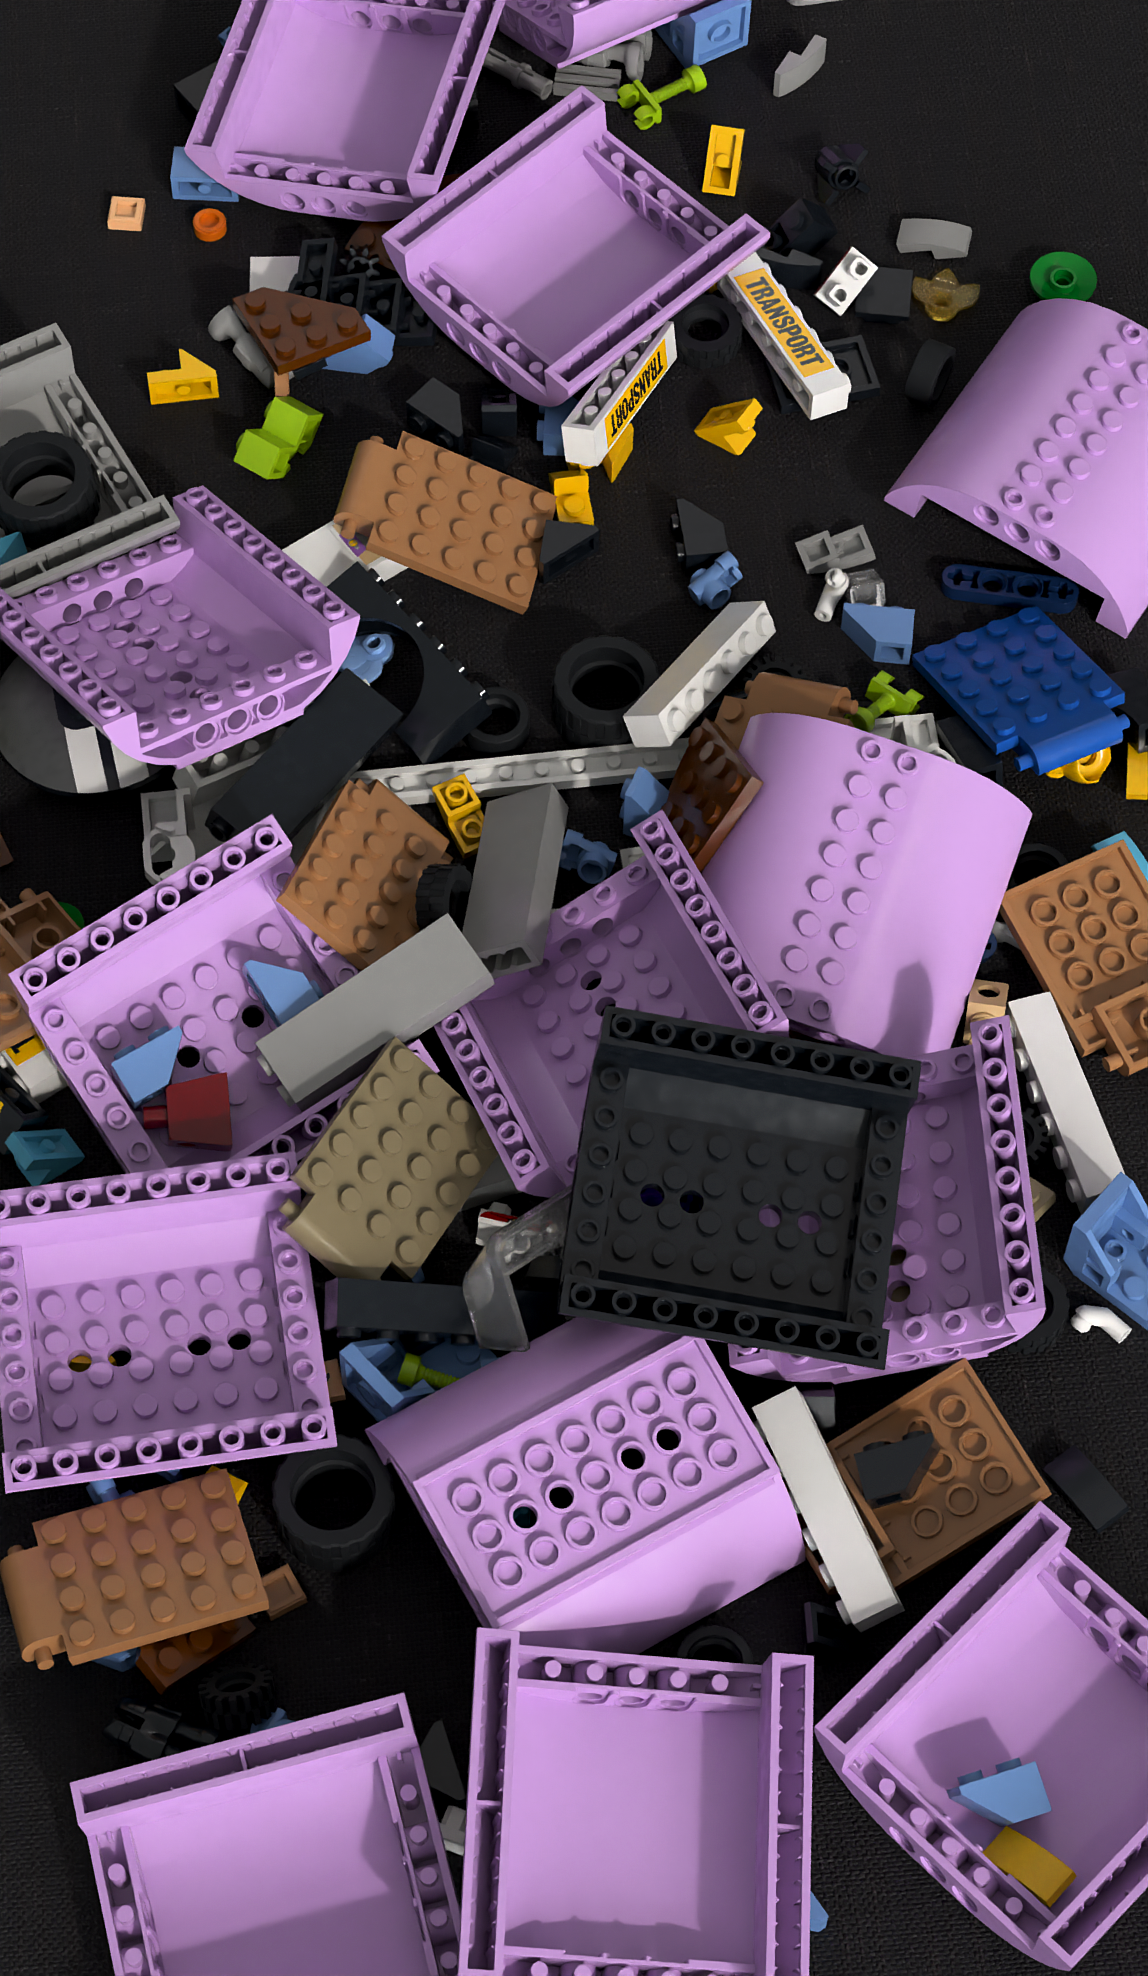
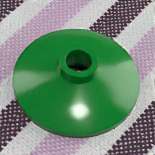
(1063, 276)

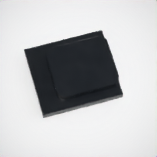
(886, 296)

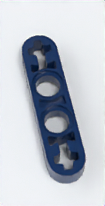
(1008, 594)

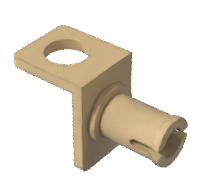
(984, 1007)

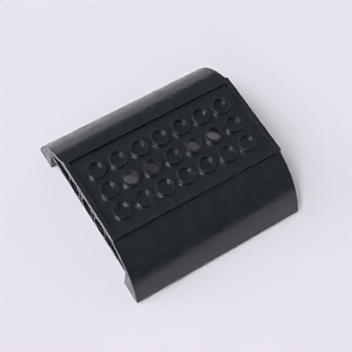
(744, 1130)

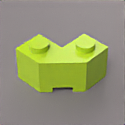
(286, 430)

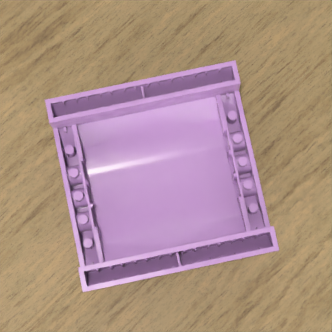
(341, 102)
(562, 252)
(1053, 451)
(865, 881)
(1008, 1666)
(636, 1814)
(277, 1854)

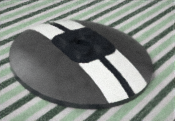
(57, 746)

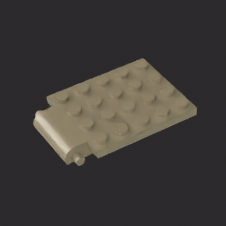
(388, 1170)

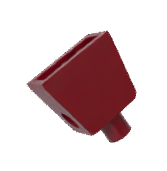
(194, 1114)

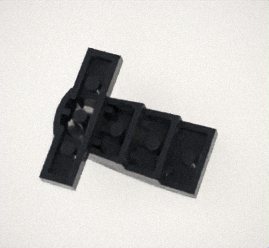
(383, 300)

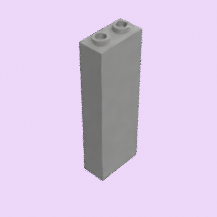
(515, 879)
(388, 999)

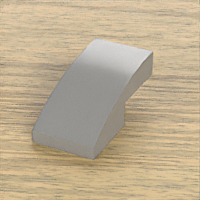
(797, 68)
(939, 236)
(840, 551)

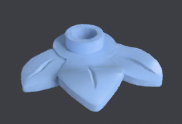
(369, 655)

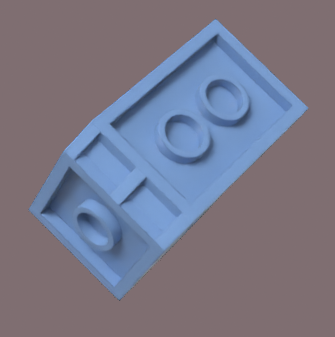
(708, 31)
(1111, 1248)
(373, 1368)

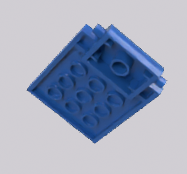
(1027, 690)

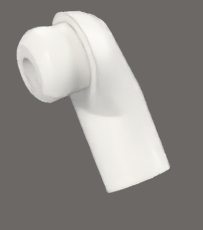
(835, 586)
(1101, 1317)

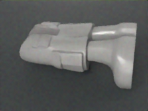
(629, 52)
(227, 325)

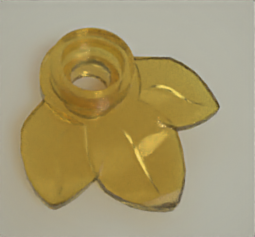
(944, 295)

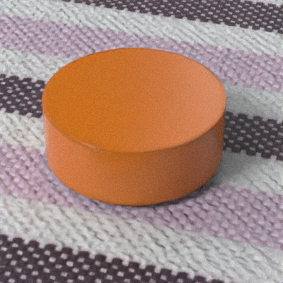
(209, 225)

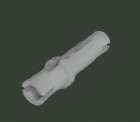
(519, 74)

